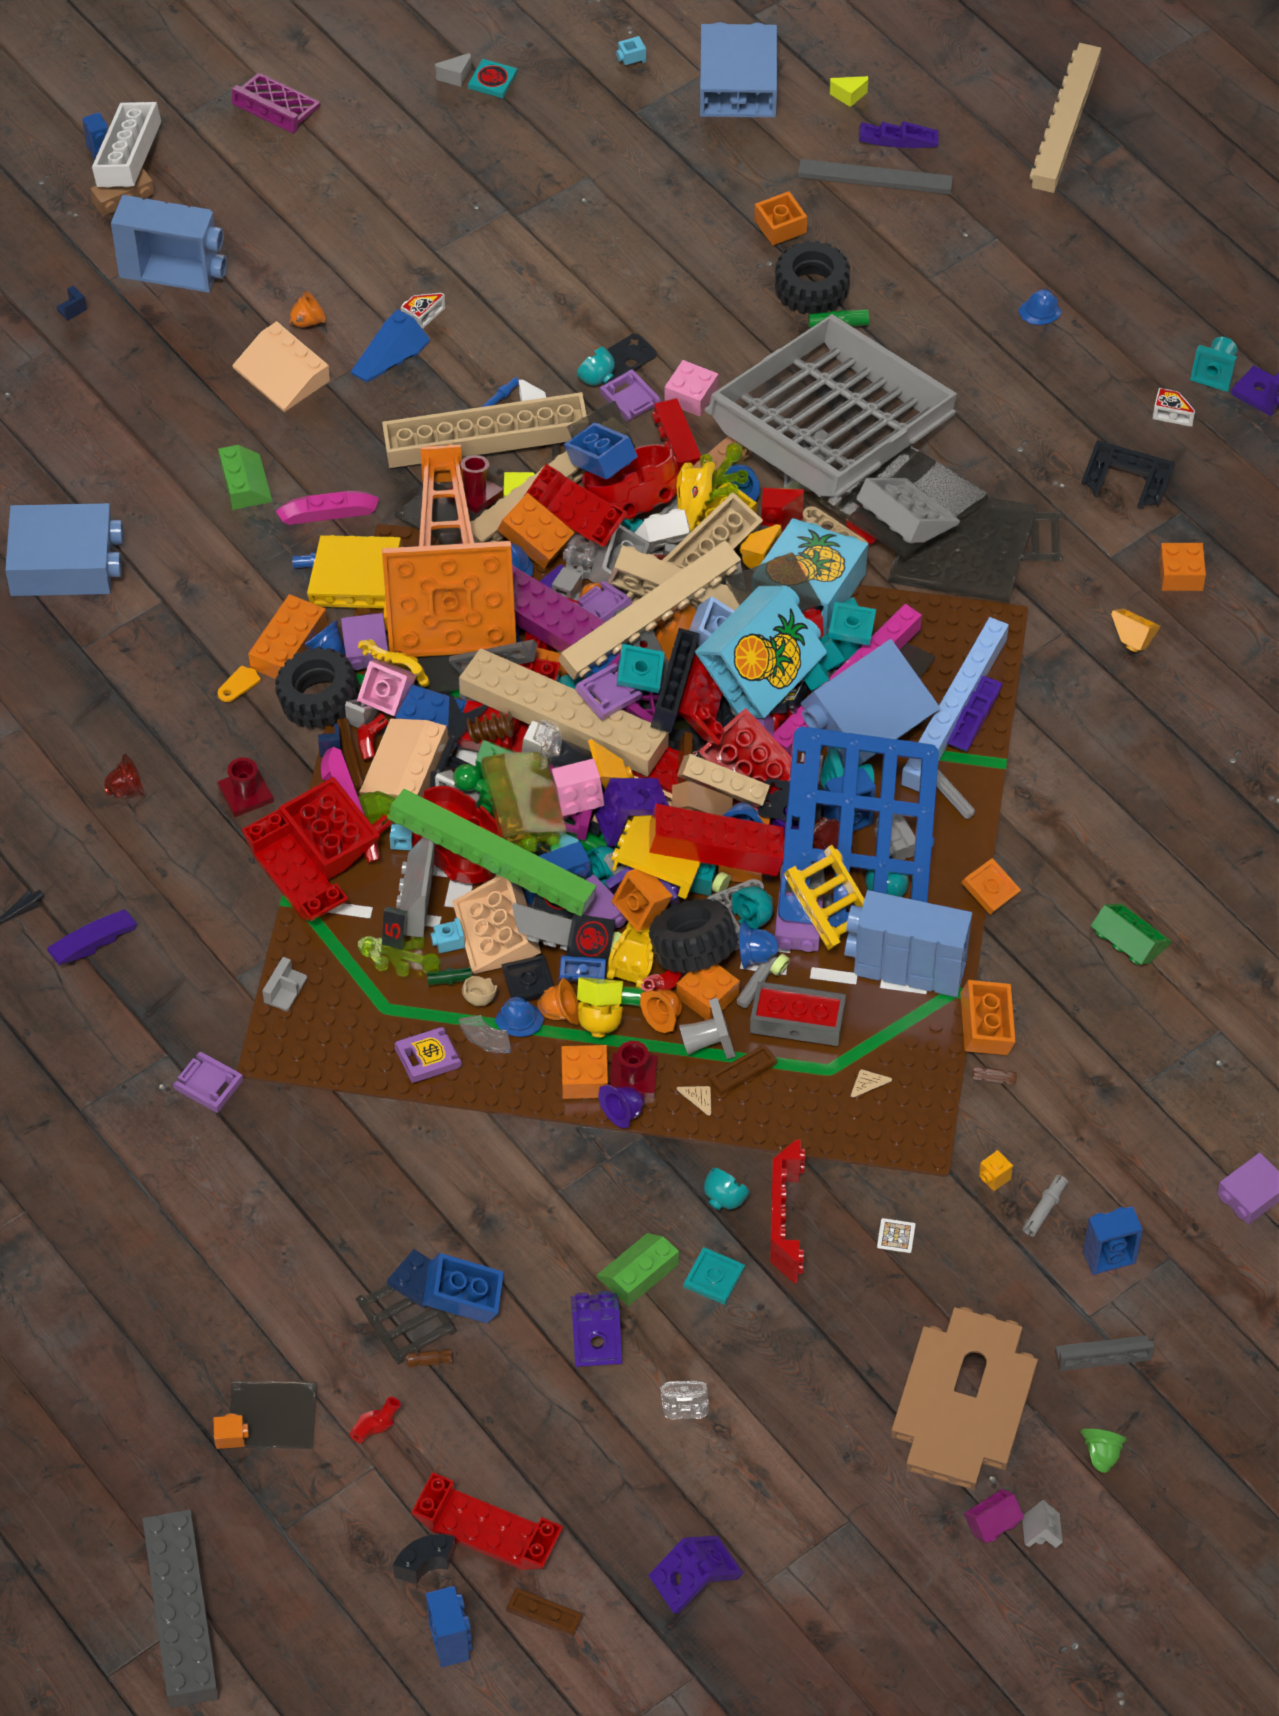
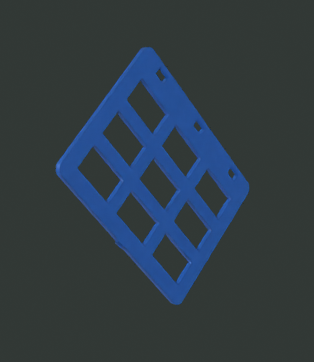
(804, 797)

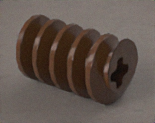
(490, 728)

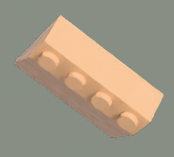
(282, 367)
(406, 757)
(491, 927)

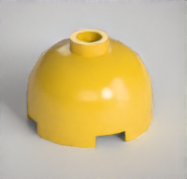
(599, 1018)

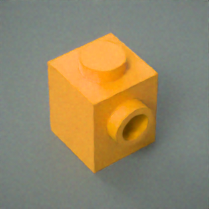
(995, 1170)

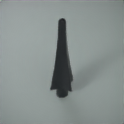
(24, 904)

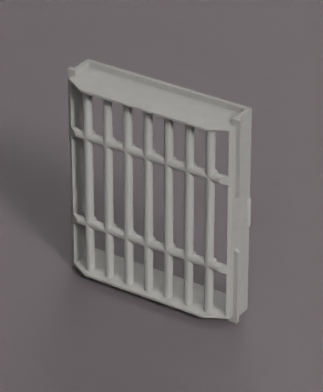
(870, 361)

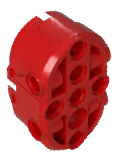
(641, 484)
(463, 805)

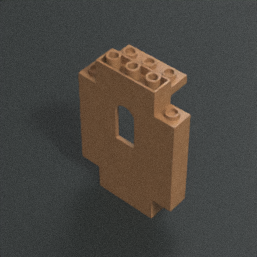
(955, 1431)

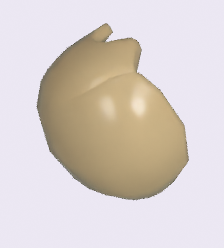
(479, 990)

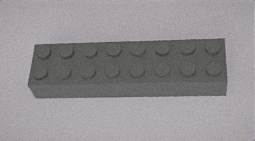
(180, 1609)

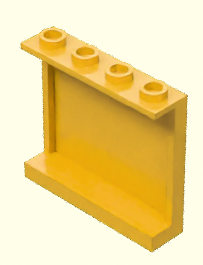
(349, 571)
(635, 854)

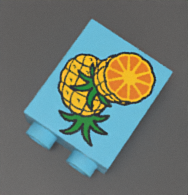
(828, 559)
(762, 650)

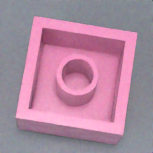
(692, 387)
(385, 686)
(578, 787)

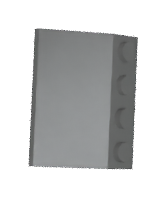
(905, 508)
(417, 886)

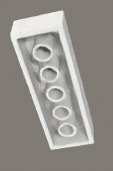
(126, 144)

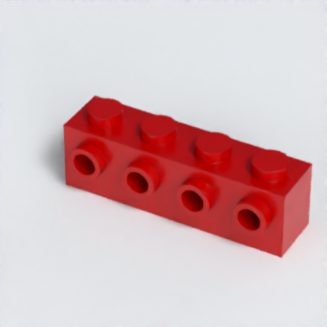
(675, 431)

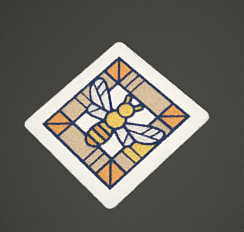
(896, 1235)

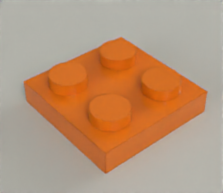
(991, 886)

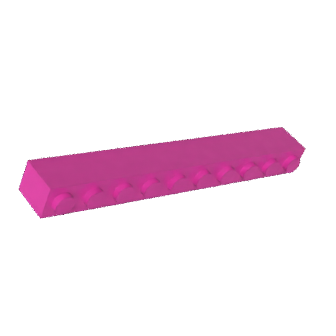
(899, 628)

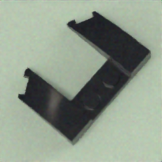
(1108, 455)

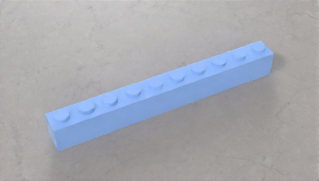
(958, 695)

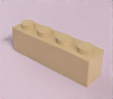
(723, 780)

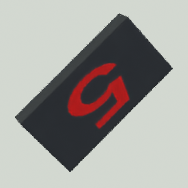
(394, 928)

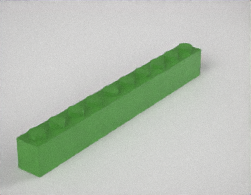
(492, 852)

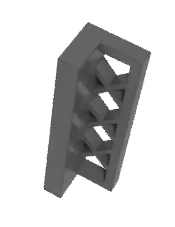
(516, 652)
(1104, 1353)

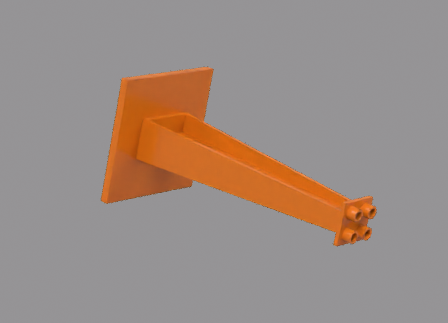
(448, 594)

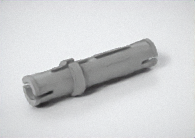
(1049, 1199)

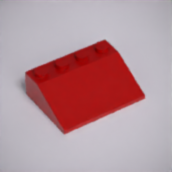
(749, 751)
(329, 827)

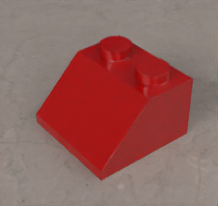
(781, 506)

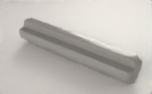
(954, 796)
(760, 975)

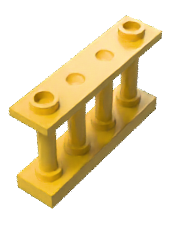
(808, 897)

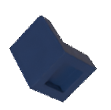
(73, 306)
(328, 741)

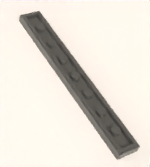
(875, 176)

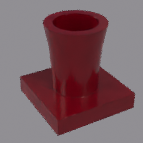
(477, 489)
(244, 787)
(634, 1068)

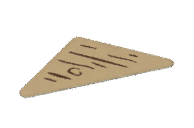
(867, 1081)
(699, 1096)

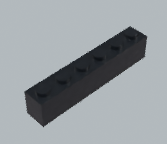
(674, 680)

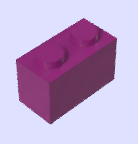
(994, 1516)

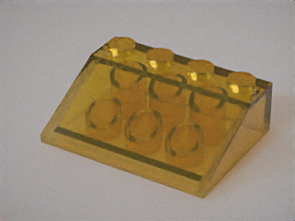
(522, 796)

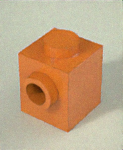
(230, 1431)

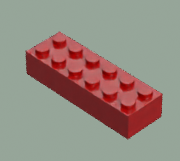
(716, 839)

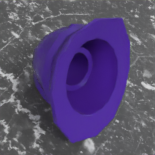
(620, 1104)

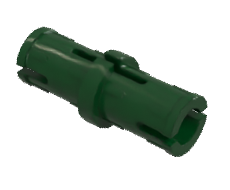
(448, 976)

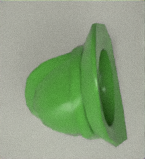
(1103, 1447)

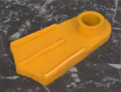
(238, 683)

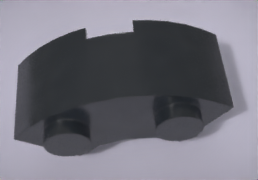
(424, 1556)

